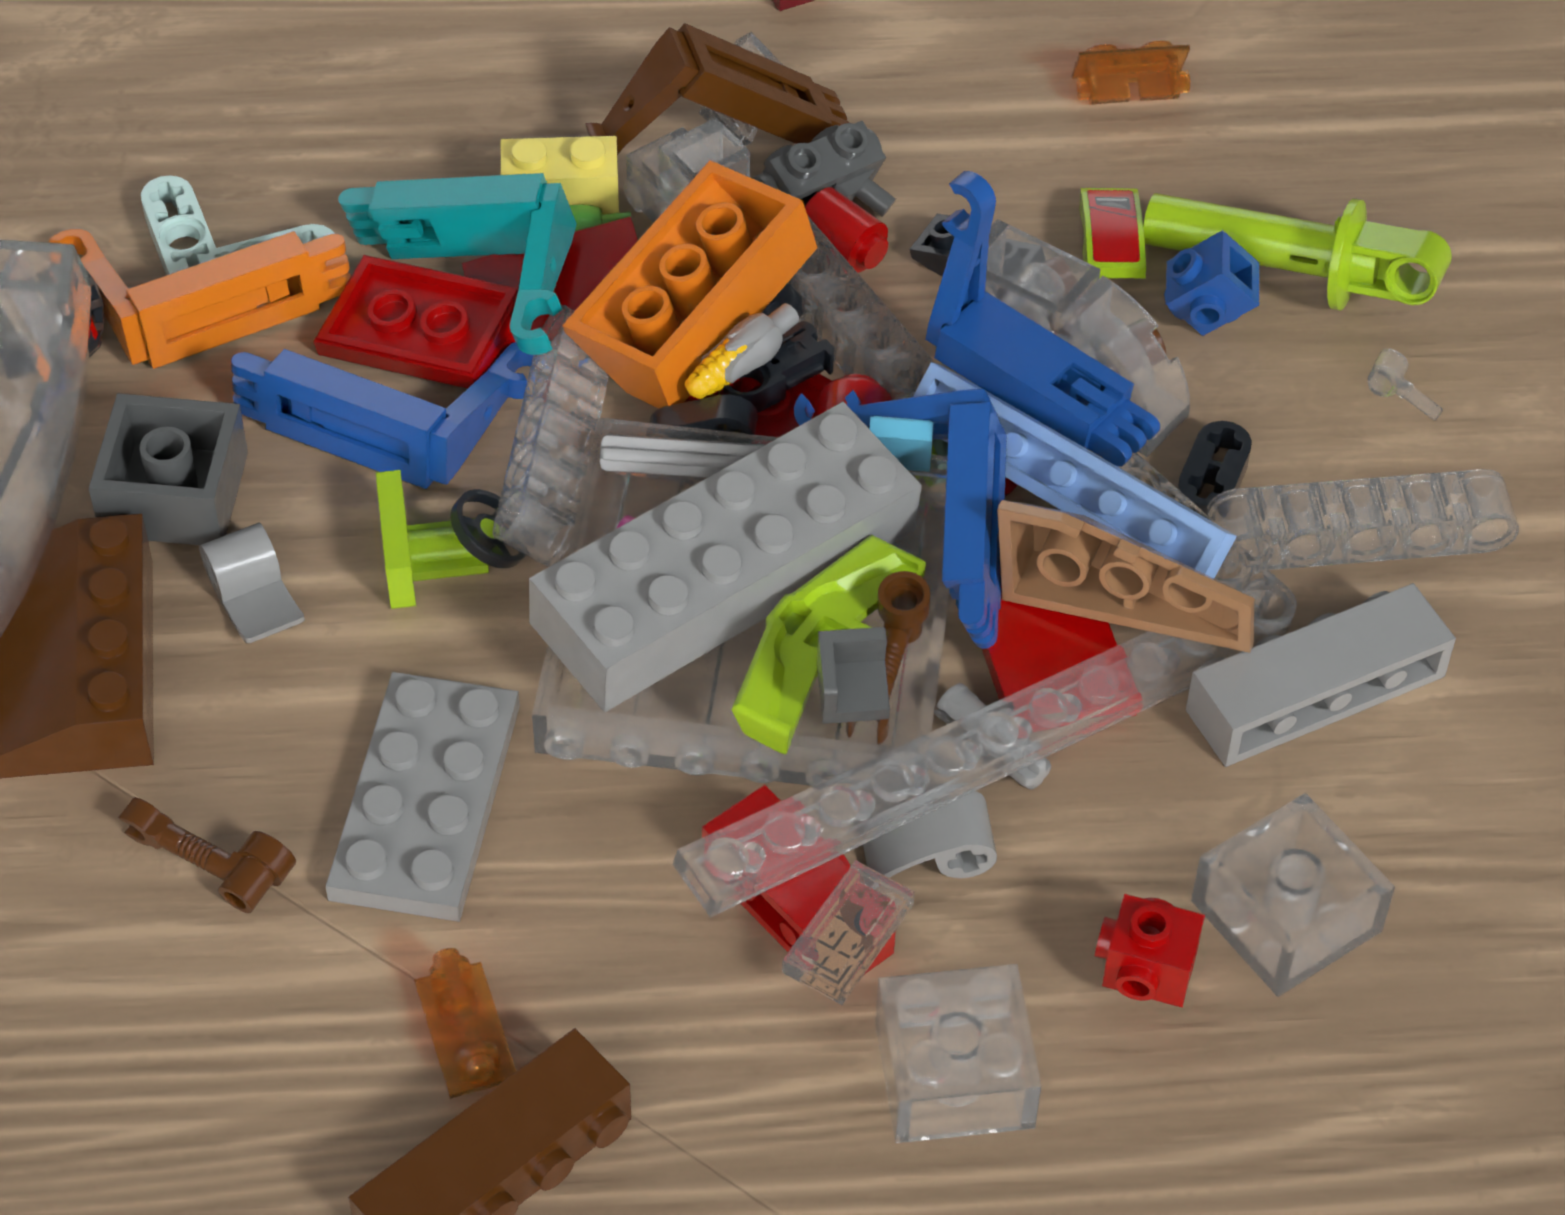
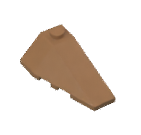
(1100, 574)

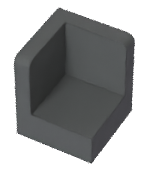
(852, 675)

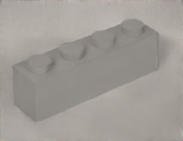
(1319, 673)

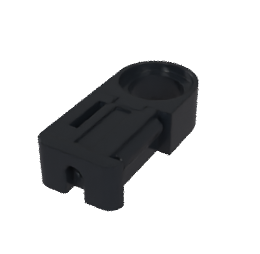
(794, 363)

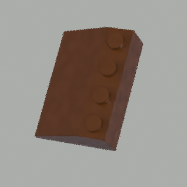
(81, 654)

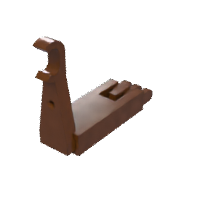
(724, 80)

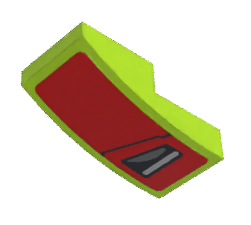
(1113, 231)

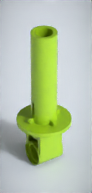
(1351, 254)

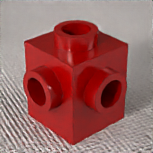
(1150, 949)

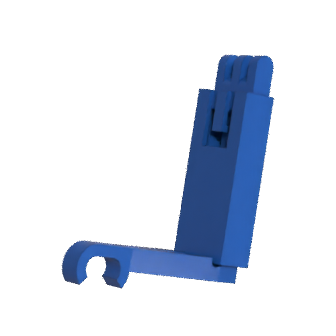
(1018, 356)
(372, 420)
(972, 494)

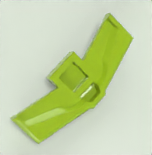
(786, 656)

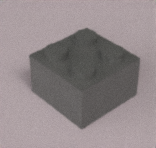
(172, 464)

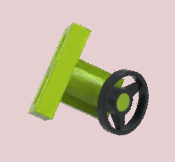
(435, 548)

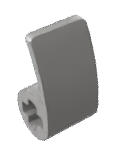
(250, 583)
(954, 835)

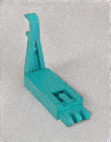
(475, 220)

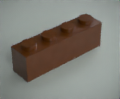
(509, 1140)

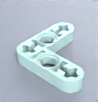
(192, 224)

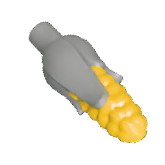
(741, 351)

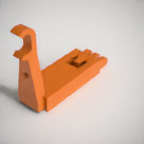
(215, 298)

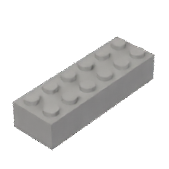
(719, 555)

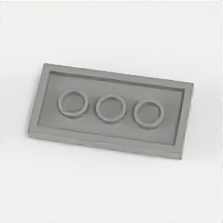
(424, 797)

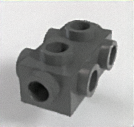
(835, 158)

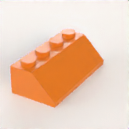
(690, 280)

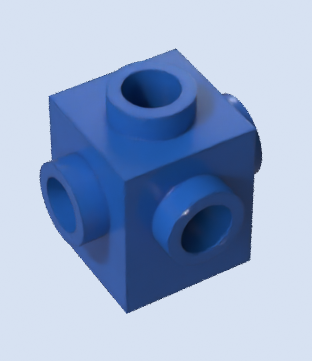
(1212, 283)

